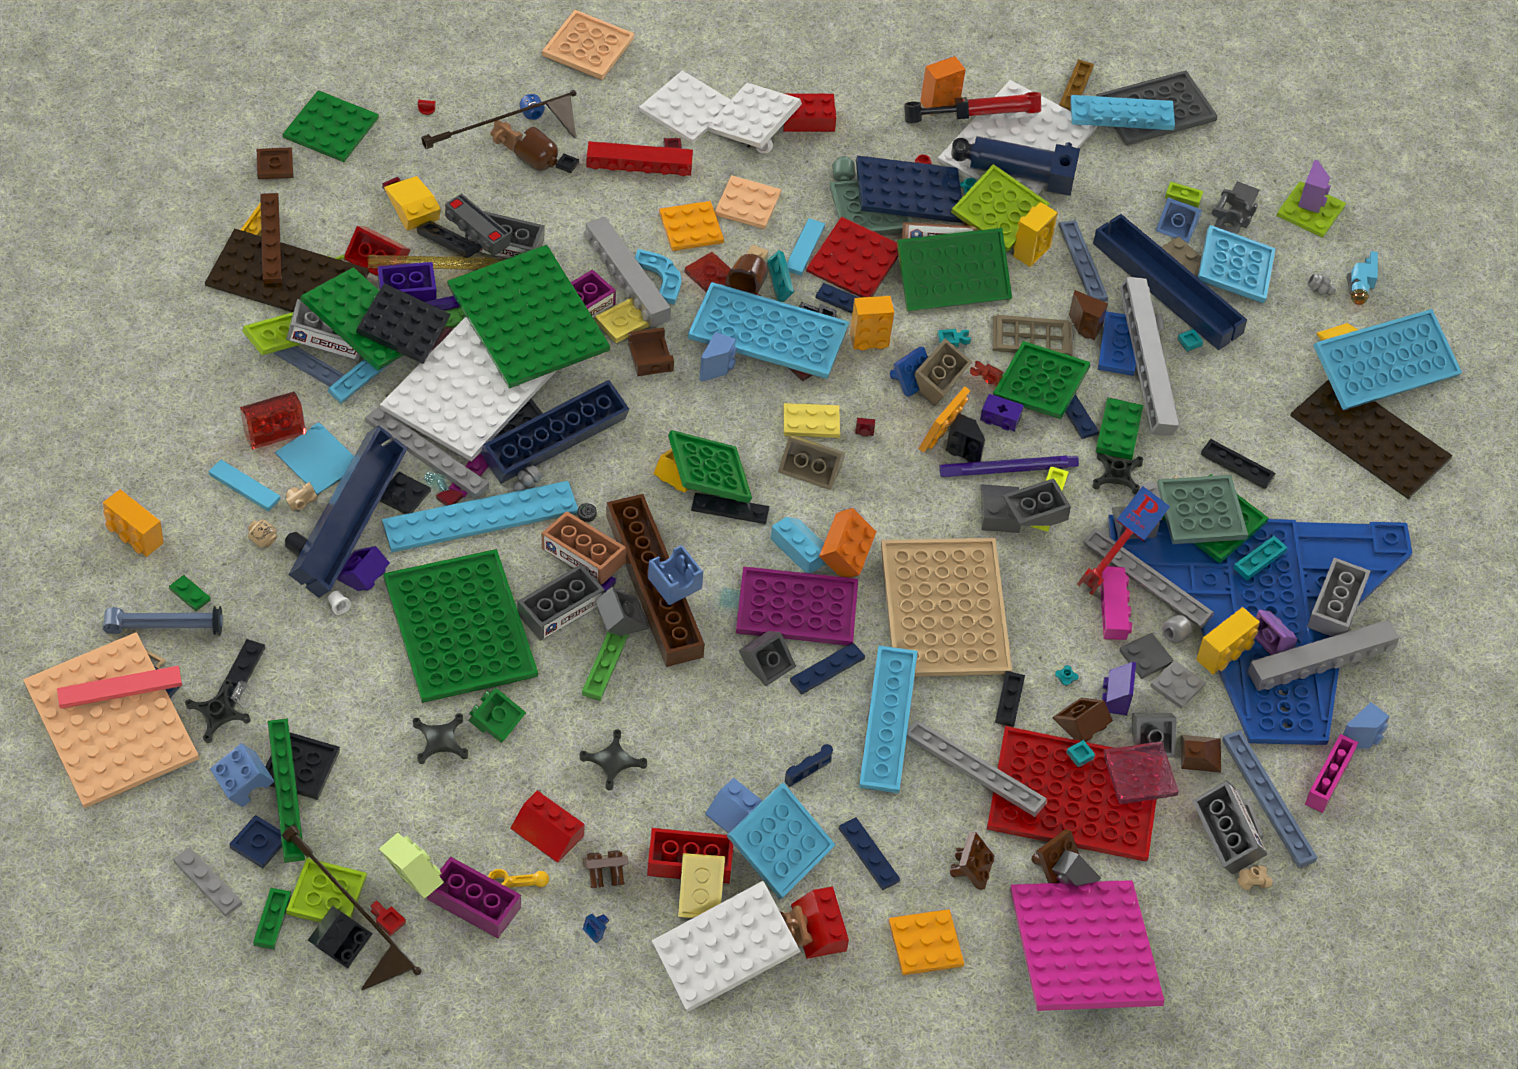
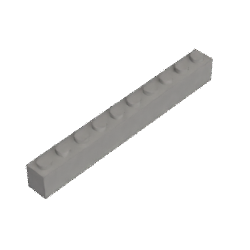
(1149, 356)

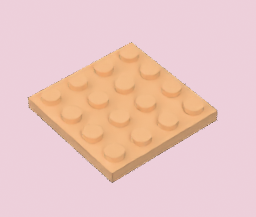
(588, 44)

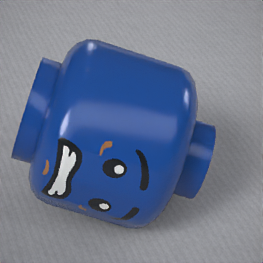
(528, 100)

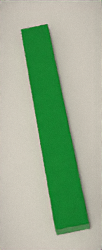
(285, 785)

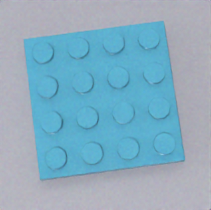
(1236, 264)
(781, 840)

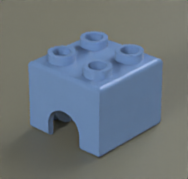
(676, 576)
(241, 773)

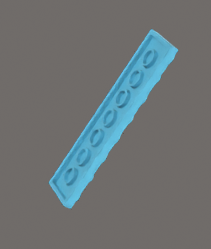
(888, 719)

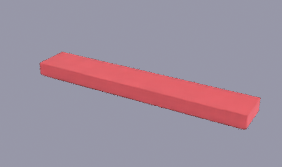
(119, 687)

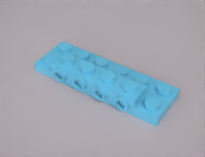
(1122, 112)

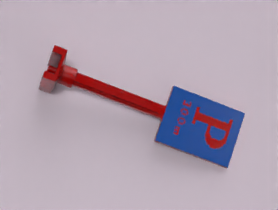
(1138, 519)

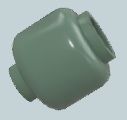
(843, 169)

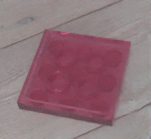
(1141, 772)

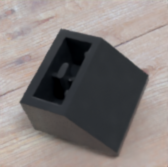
(965, 439)
(340, 937)

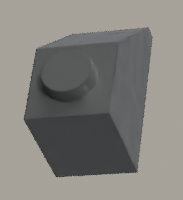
(1074, 870)

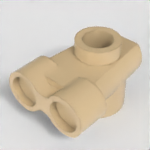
(299, 498)
(1254, 876)

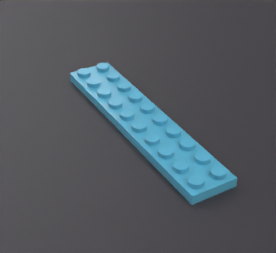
(479, 516)

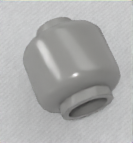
(1177, 629)

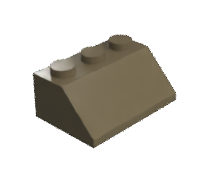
(941, 371)
(811, 462)

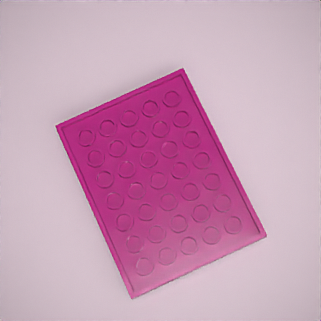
(1086, 946)

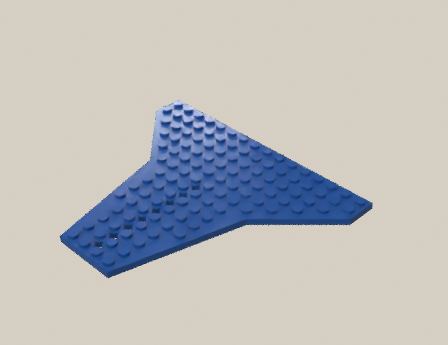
(1290, 592)

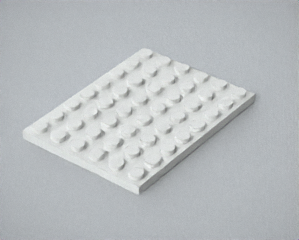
(1035, 130)
(459, 394)

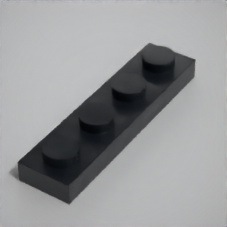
(448, 239)
(1238, 464)
(730, 508)
(244, 665)

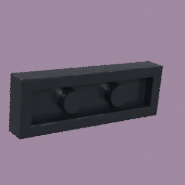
(1010, 698)

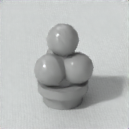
(1321, 284)
(527, 478)

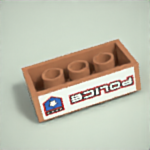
(913, 230)
(580, 543)

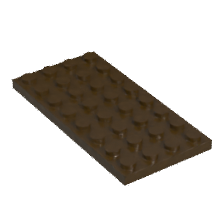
(241, 271)
(1373, 440)

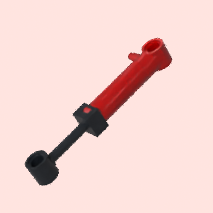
(964, 107)

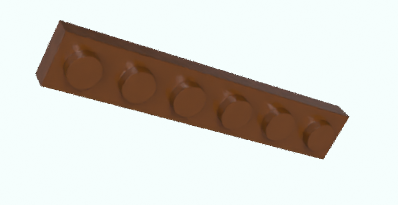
(270, 238)

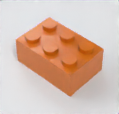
(942, 83)
(847, 543)

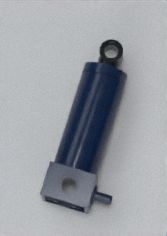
(1021, 161)

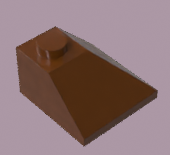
(1200, 753)

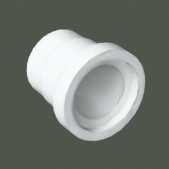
(339, 603)

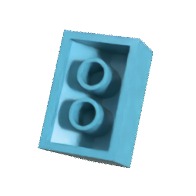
(798, 543)

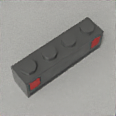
(477, 224)

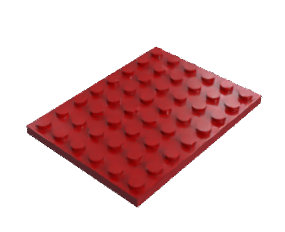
(1076, 798)

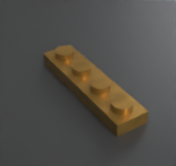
(1077, 82)

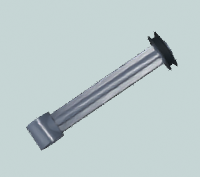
(116, 620)

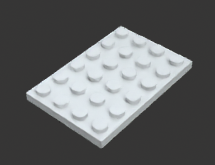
(725, 946)

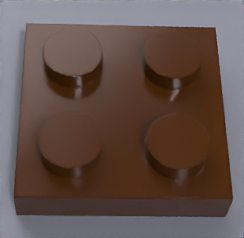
(274, 163)

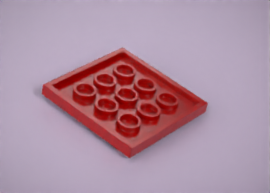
(854, 258)

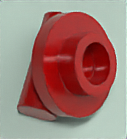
(426, 106)

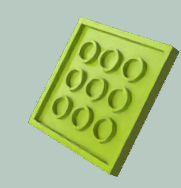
(997, 203)

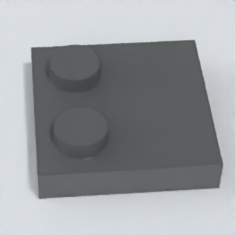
(1148, 655)

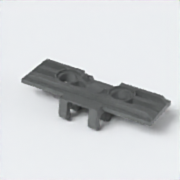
(1241, 212)

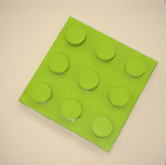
(1311, 221)
(317, 893)

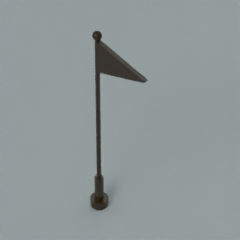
(560, 107)
(394, 960)

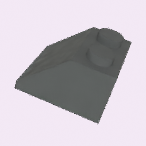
(621, 612)
(768, 657)
(1155, 728)

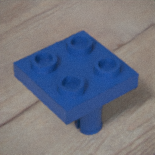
(905, 369)

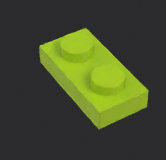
(1184, 194)

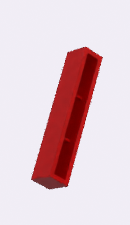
(639, 158)

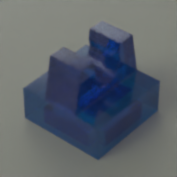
(595, 926)

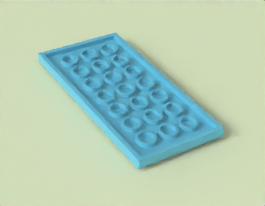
(770, 329)
(1387, 359)

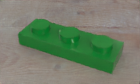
(272, 918)

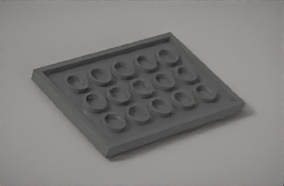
(1188, 103)

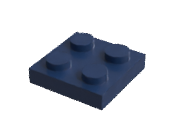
(257, 841)

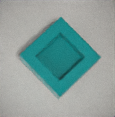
(1190, 340)
(1080, 753)

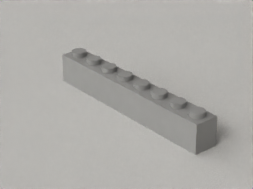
(627, 272)
(1323, 655)

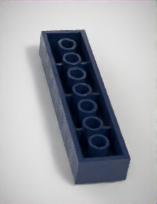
(554, 431)

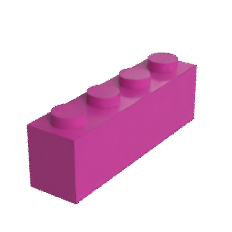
(1115, 604)
(1331, 773)

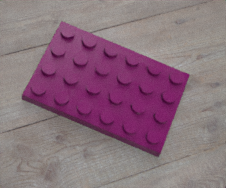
(797, 605)

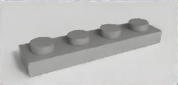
(207, 881)

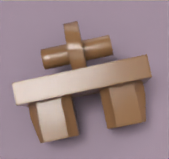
(504, 134)
(797, 925)

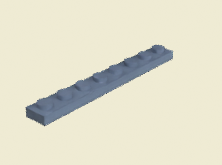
(1269, 799)

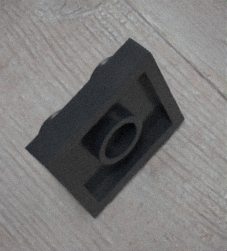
(404, 493)

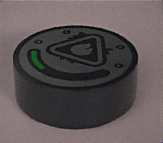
(587, 512)

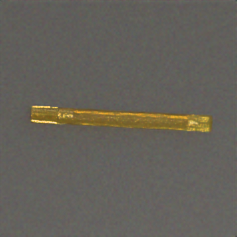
(460, 263)

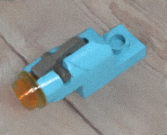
(1363, 278)

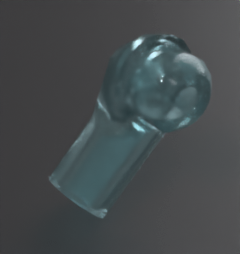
(436, 480)

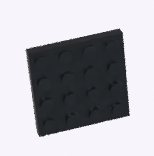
(403, 323)

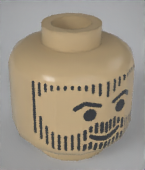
(262, 533)

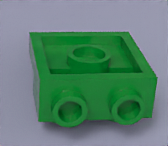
(496, 714)

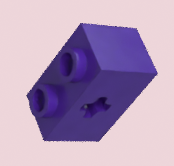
(1001, 412)

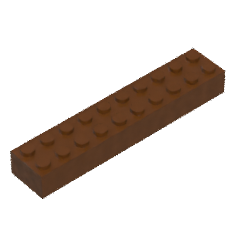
(670, 624)

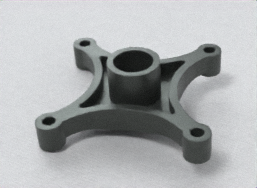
(1118, 472)
(217, 711)
(440, 738)
(613, 759)

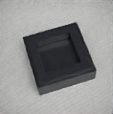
(567, 163)

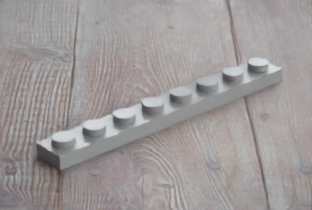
(429, 453)
(1150, 579)
(976, 768)

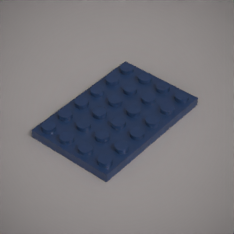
(908, 188)

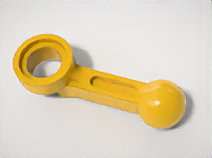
(539, 879)

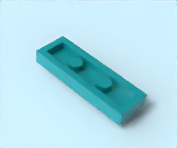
(780, 276)
(1260, 558)

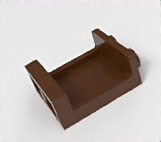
(650, 352)

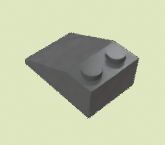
(1038, 504)
(994, 510)

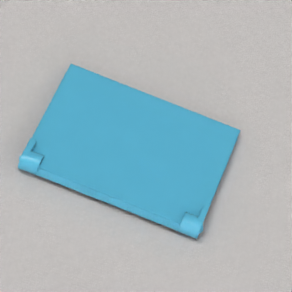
(316, 457)

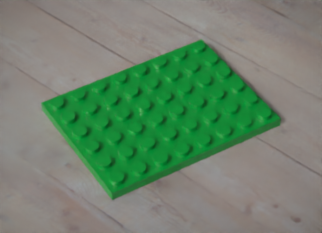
(528, 316)
(460, 625)

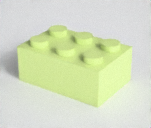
(412, 864)

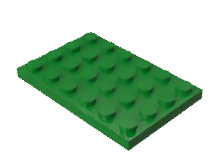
(954, 269)
(342, 306)

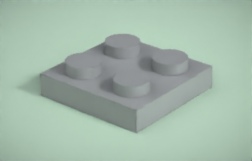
(1177, 684)

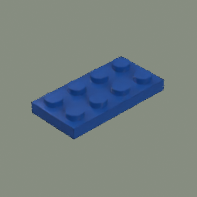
(1116, 346)

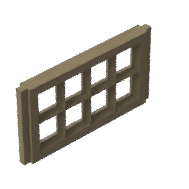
(998, 333)

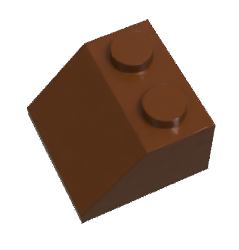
(1087, 314)
(1084, 718)

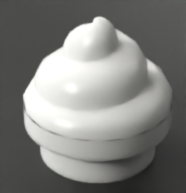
(766, 148)

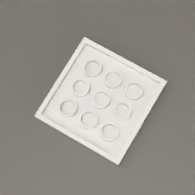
(685, 106)
(754, 115)

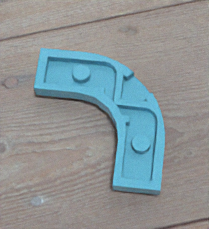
(665, 269)

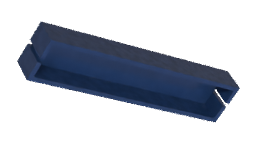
(1170, 281)
(348, 512)

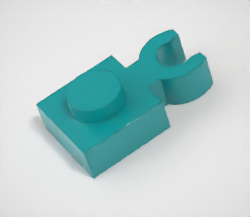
(954, 337)

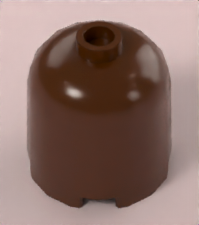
(537, 149)
(748, 274)

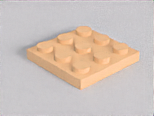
(748, 202)

